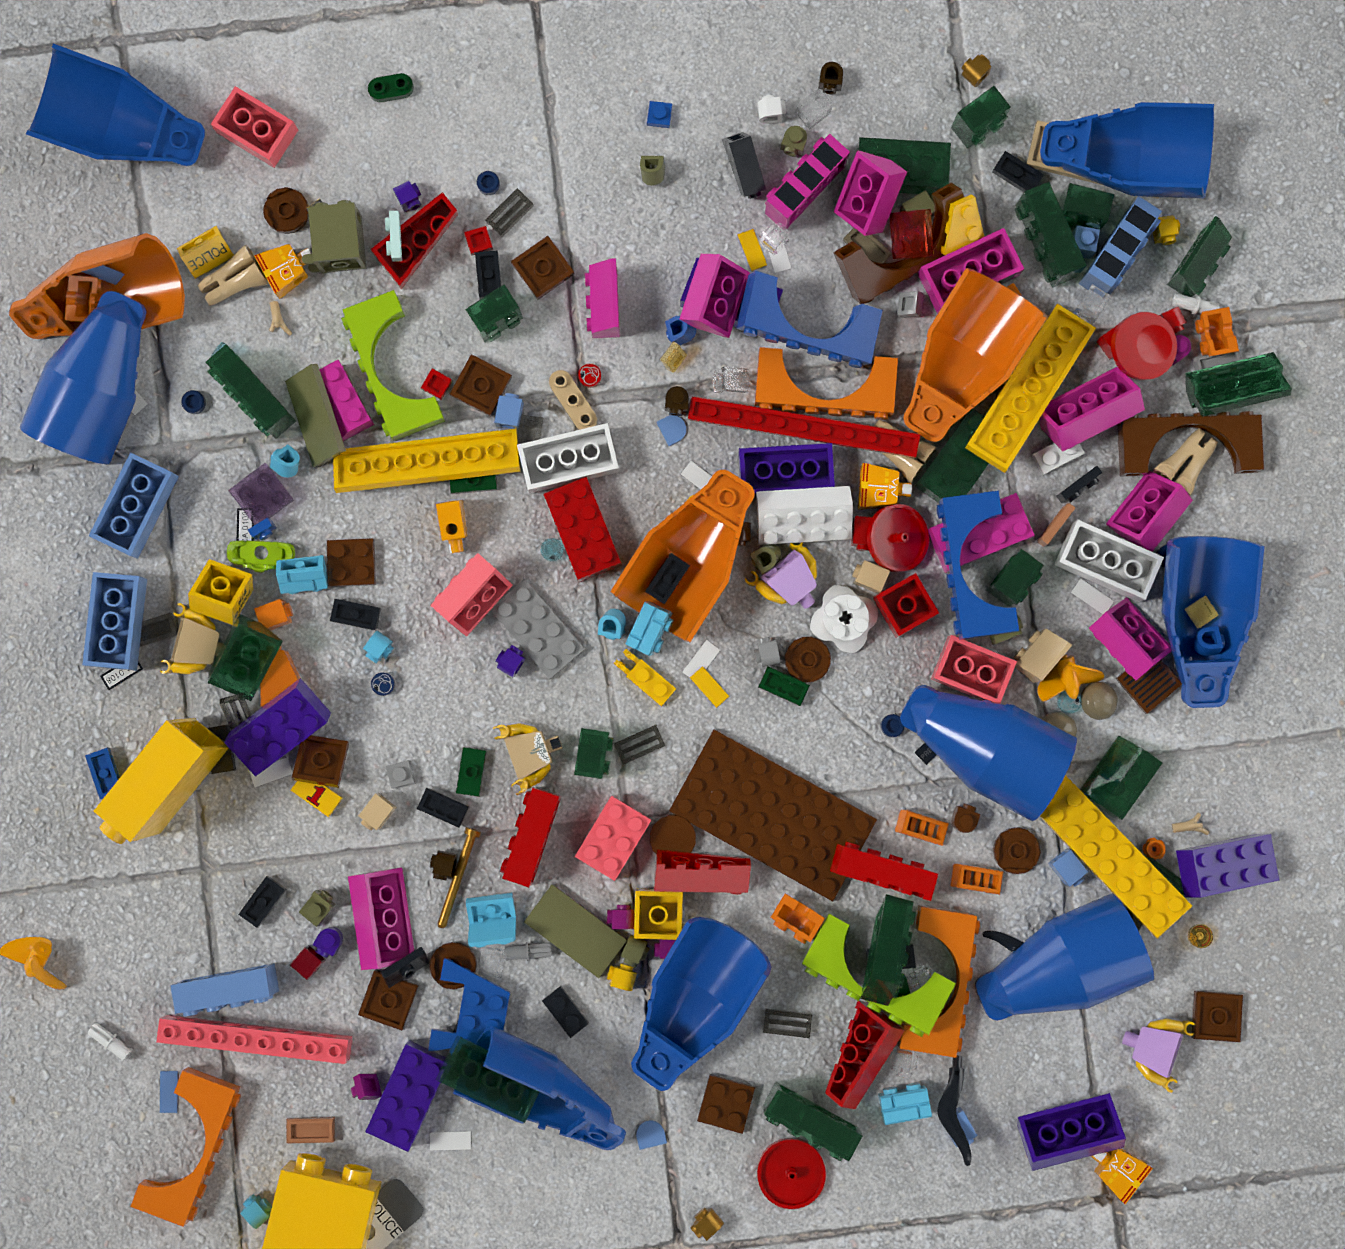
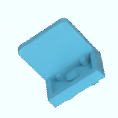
(491, 920)

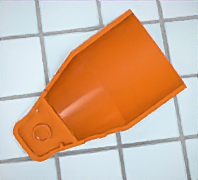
(148, 278)
(970, 352)
(702, 535)

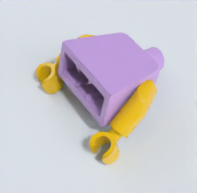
(789, 579)
(1157, 1049)

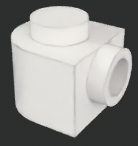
(771, 109)

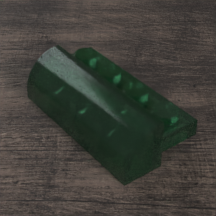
(1236, 384)

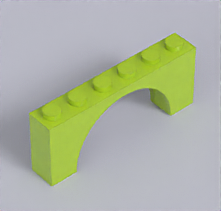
(367, 324)
(916, 1009)

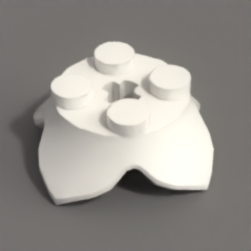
(826, 622)

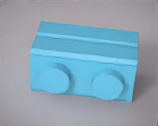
(302, 574)
(649, 628)
(904, 1103)

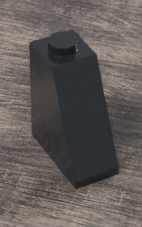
(744, 164)

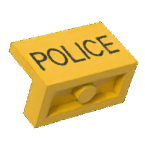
(205, 252)

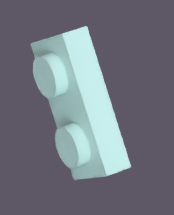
(393, 246)

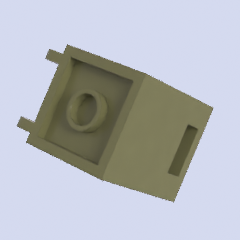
(335, 238)

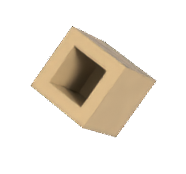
(870, 576)
(376, 812)

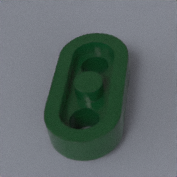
(390, 89)

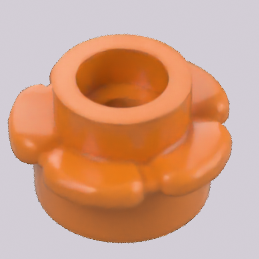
(1158, 844)

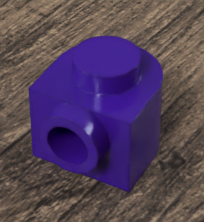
(408, 196)
(510, 661)
(328, 942)

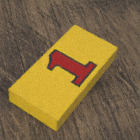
(318, 796)

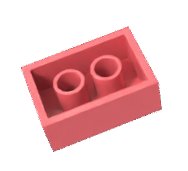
(254, 127)
(471, 594)
(973, 670)
(613, 838)

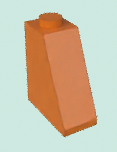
(279, 676)

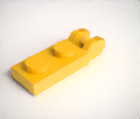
(647, 679)

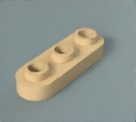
(565, 392)

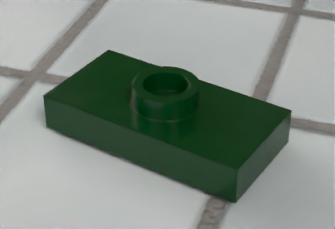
(473, 484)
(783, 686)
(471, 772)

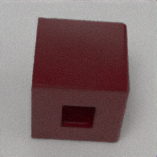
(307, 962)

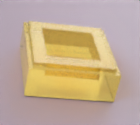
(673, 357)
(1201, 612)

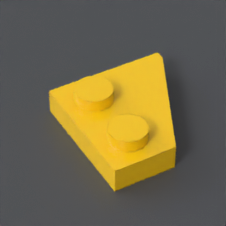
(963, 224)

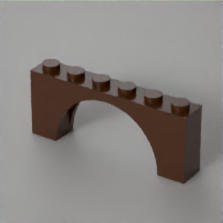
(871, 278)
(1238, 434)

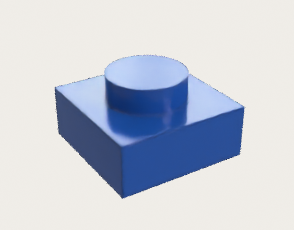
(659, 114)
(262, 529)

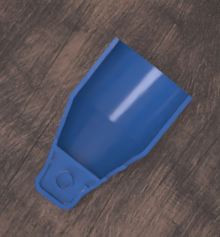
(110, 114)
(1138, 149)
(90, 383)
(1230, 577)
(993, 747)
(1069, 964)
(697, 998)
(563, 1096)

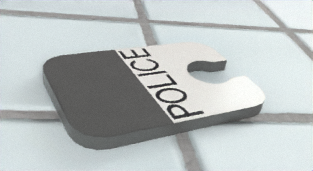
(393, 1213)

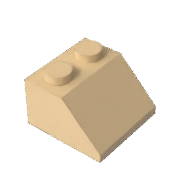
(1041, 655)

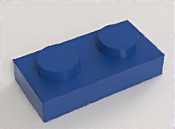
(102, 770)

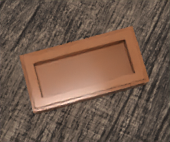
(1055, 524)
(310, 1130)

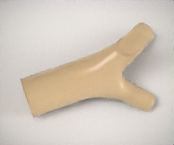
(277, 318)
(1190, 825)

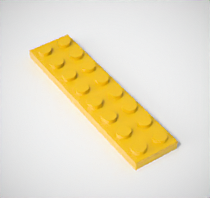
(1030, 388)
(426, 460)
(1114, 859)

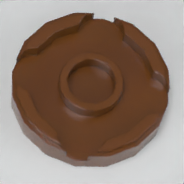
(286, 210)
(807, 659)
(672, 834)
(1016, 850)
(457, 953)

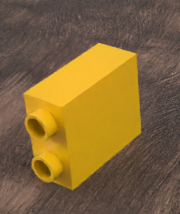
(159, 780)
(321, 1206)

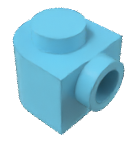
(285, 461)
(612, 624)
(378, 647)
(256, 1210)

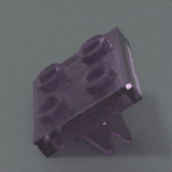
(261, 494)

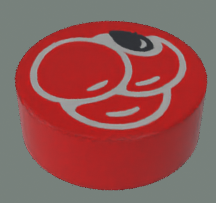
(589, 375)

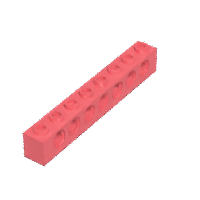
(254, 1039)

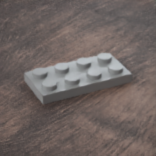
(537, 629)

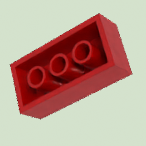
(582, 529)
(531, 837)

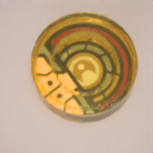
(1200, 936)

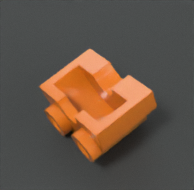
(80, 296)
(1216, 332)
(798, 918)

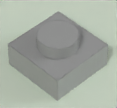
(910, 304)
(400, 774)

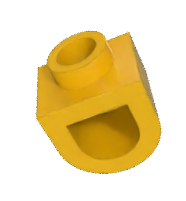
(1166, 230)
(622, 977)

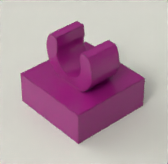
(366, 1087)

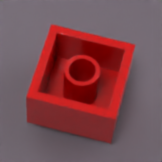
(905, 605)

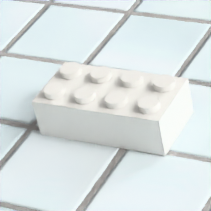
(568, 458)
(804, 515)
(1109, 561)

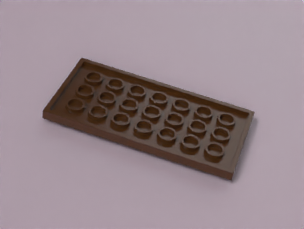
(770, 813)

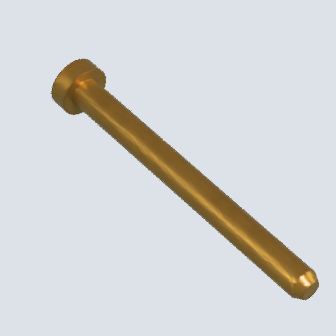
(458, 875)

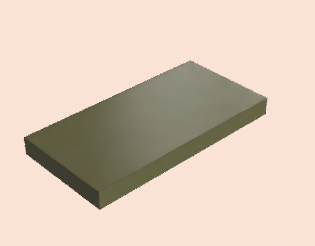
(315, 415)
(575, 931)

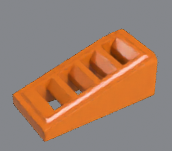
(902, 824)
(962, 878)

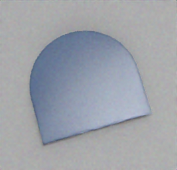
(672, 429)
(650, 1134)

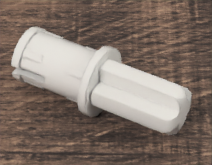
(1195, 305)
(110, 1041)

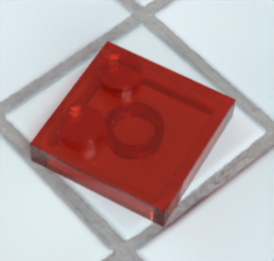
(911, 234)

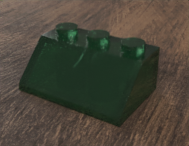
(1201, 259)
(244, 658)
(1120, 777)

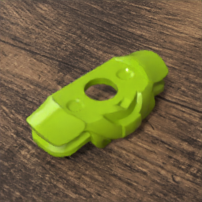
(243, 553)

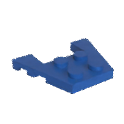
(481, 1006)

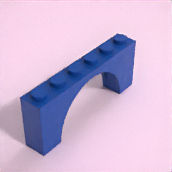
(763, 317)
(973, 615)

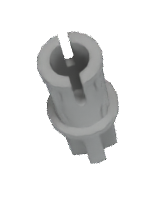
(528, 951)

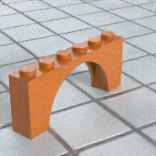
(777, 390)
(957, 933)
(213, 1101)

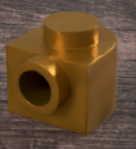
(976, 70)
(706, 1223)

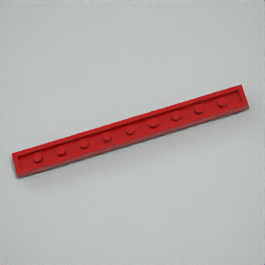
(804, 427)

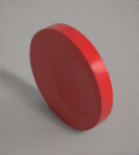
(1144, 346)
(897, 538)
(791, 1173)

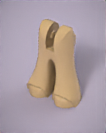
(228, 286)
(1199, 456)
(909, 466)

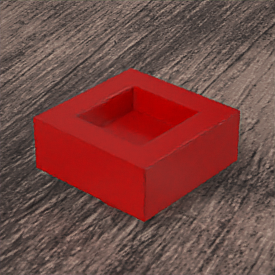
(478, 240)
(436, 384)

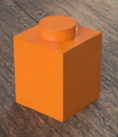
(274, 614)

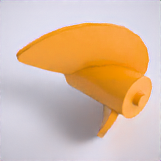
(1067, 677)
(34, 954)

